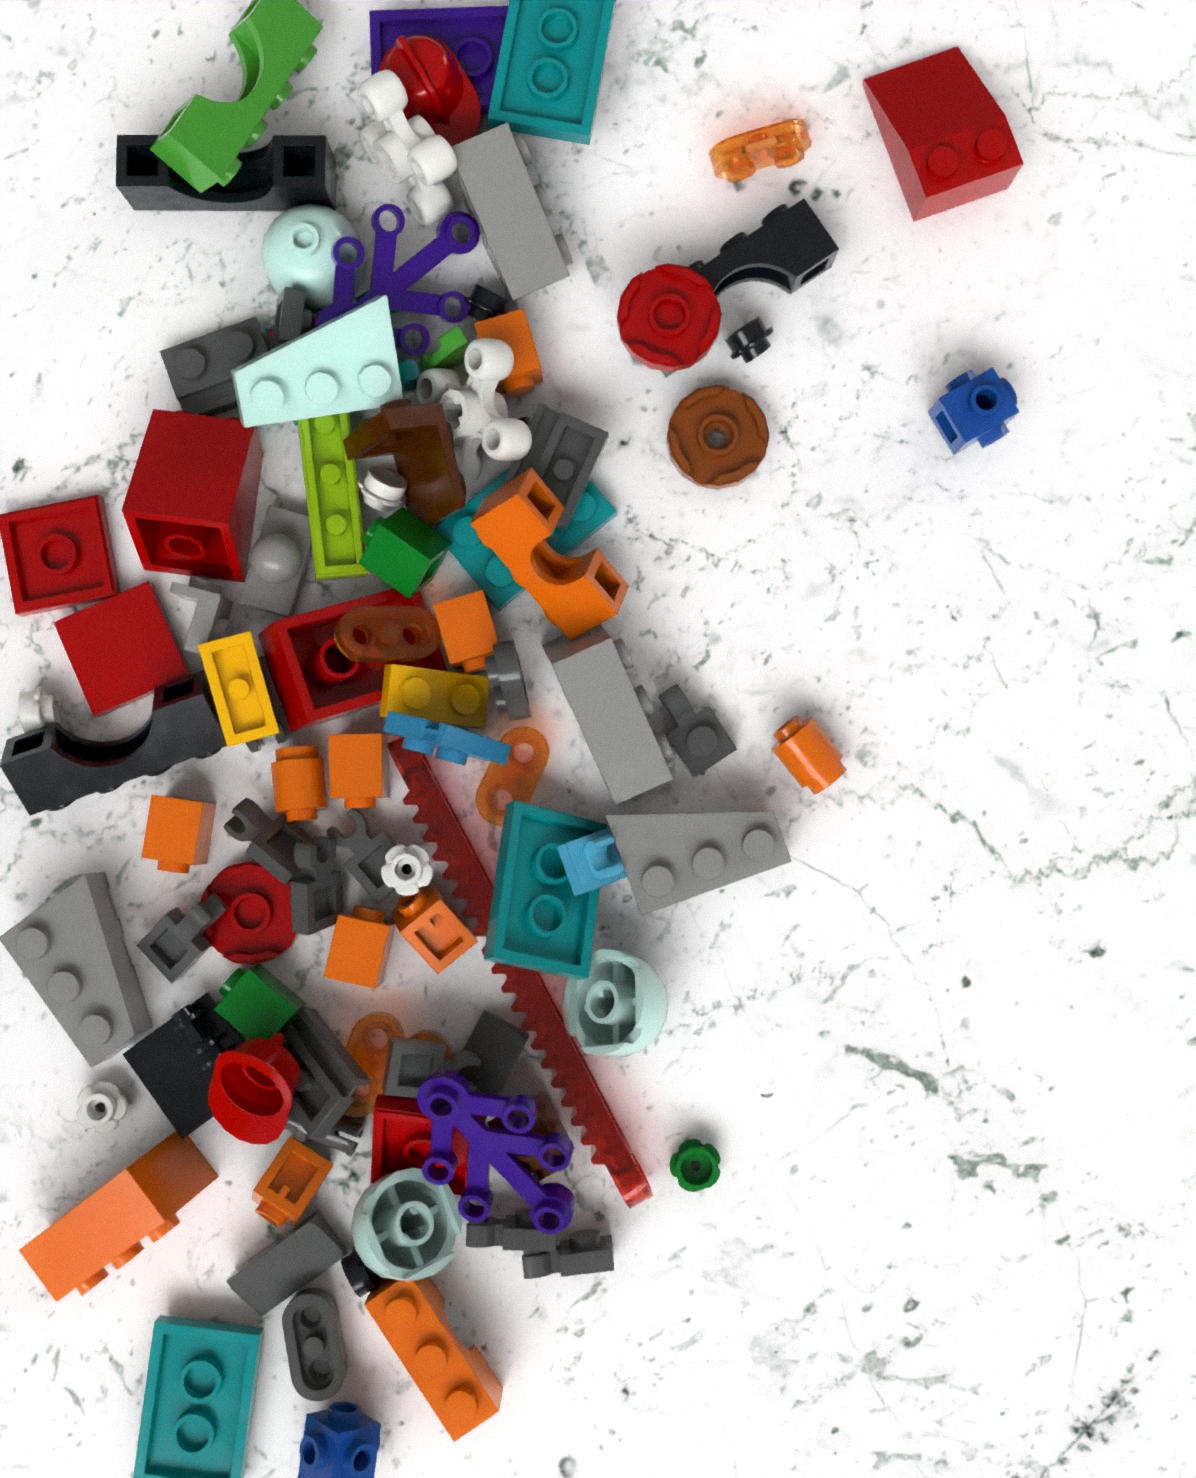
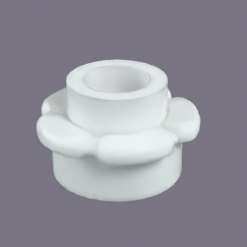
(383, 488)
(38, 709)
(421, 871)
(114, 1101)

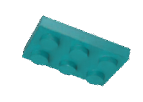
(551, 67)
(488, 569)
(533, 908)
(198, 1399)

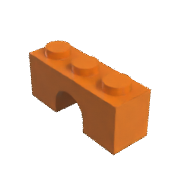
(571, 590)
(446, 1372)

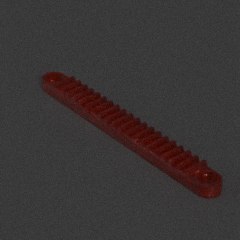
(532, 994)

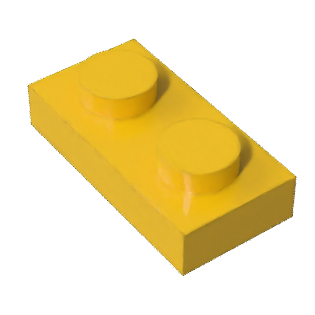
(238, 688)
(435, 695)

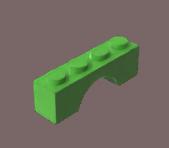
(209, 134)

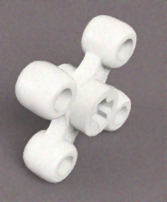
(406, 147)
(475, 408)

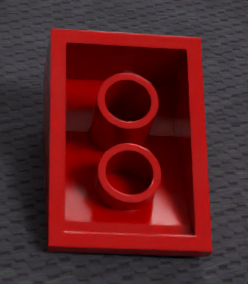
(942, 133)
(312, 673)

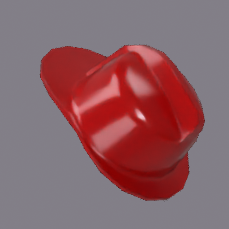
(435, 86)
(254, 1089)

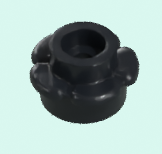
(486, 304)
(749, 340)
(359, 1276)

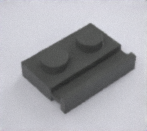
(203, 366)
(563, 456)
(326, 1073)

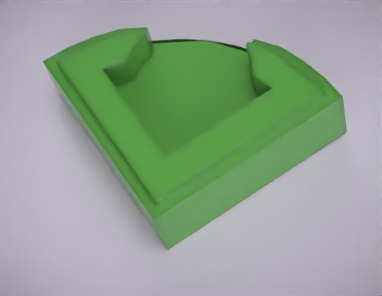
(451, 353)

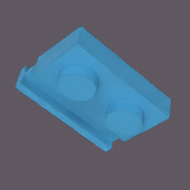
(452, 742)

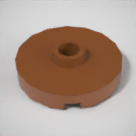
(721, 411)

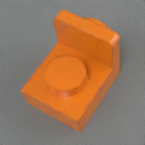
(432, 927)
(290, 1183)

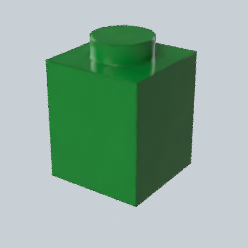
(404, 551)
(257, 1002)

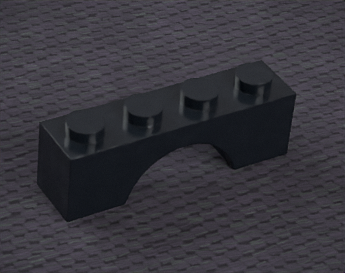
(272, 178)
(783, 252)
(56, 767)

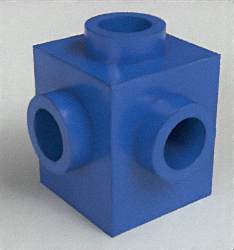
(975, 410)
(339, 1443)

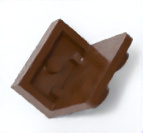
(422, 455)

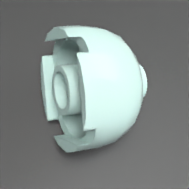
(299, 252)
(616, 1007)
(406, 1226)

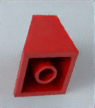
(195, 495)

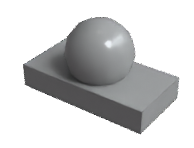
(278, 563)

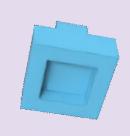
(591, 861)

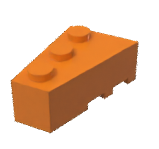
(118, 1216)

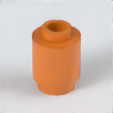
(808, 754)
(299, 783)

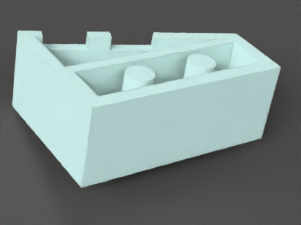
(325, 371)

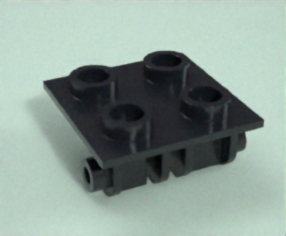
(180, 1062)

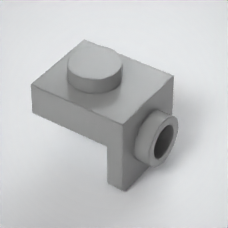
(210, 615)

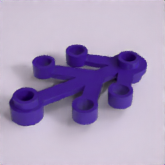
(396, 283)
(494, 1147)

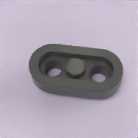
(507, 681)
(314, 1341)

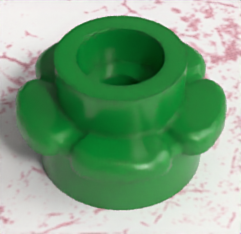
(698, 1179)

